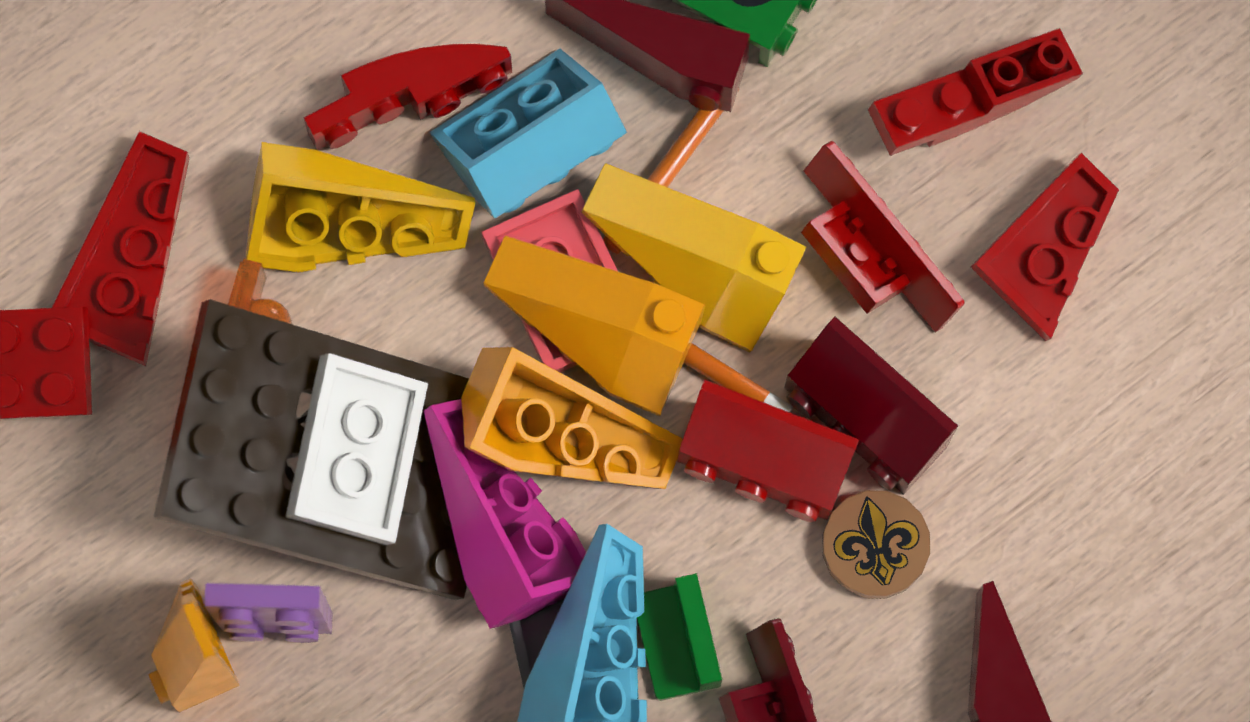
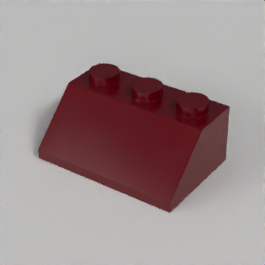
(869, 400)

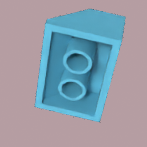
(529, 132)

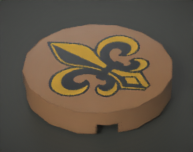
(876, 544)

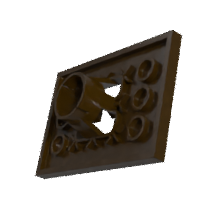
(241, 426)

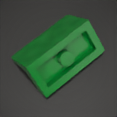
(678, 640)

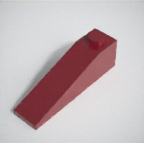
(674, 51)

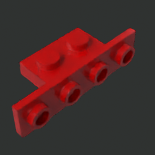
(870, 245)

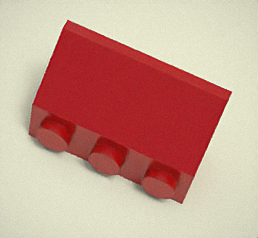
(765, 452)

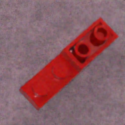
(426, 77)
(975, 95)

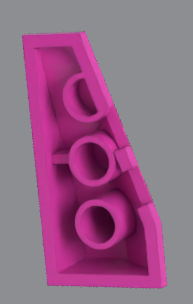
(504, 537)

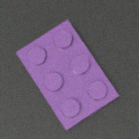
(261, 609)

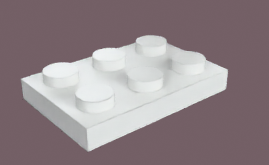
(357, 449)

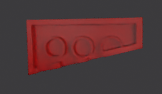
(129, 249)

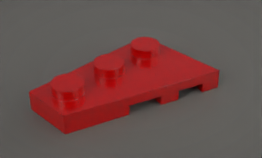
(1045, 247)

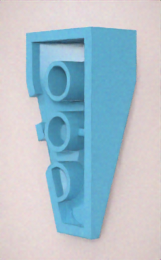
(592, 650)

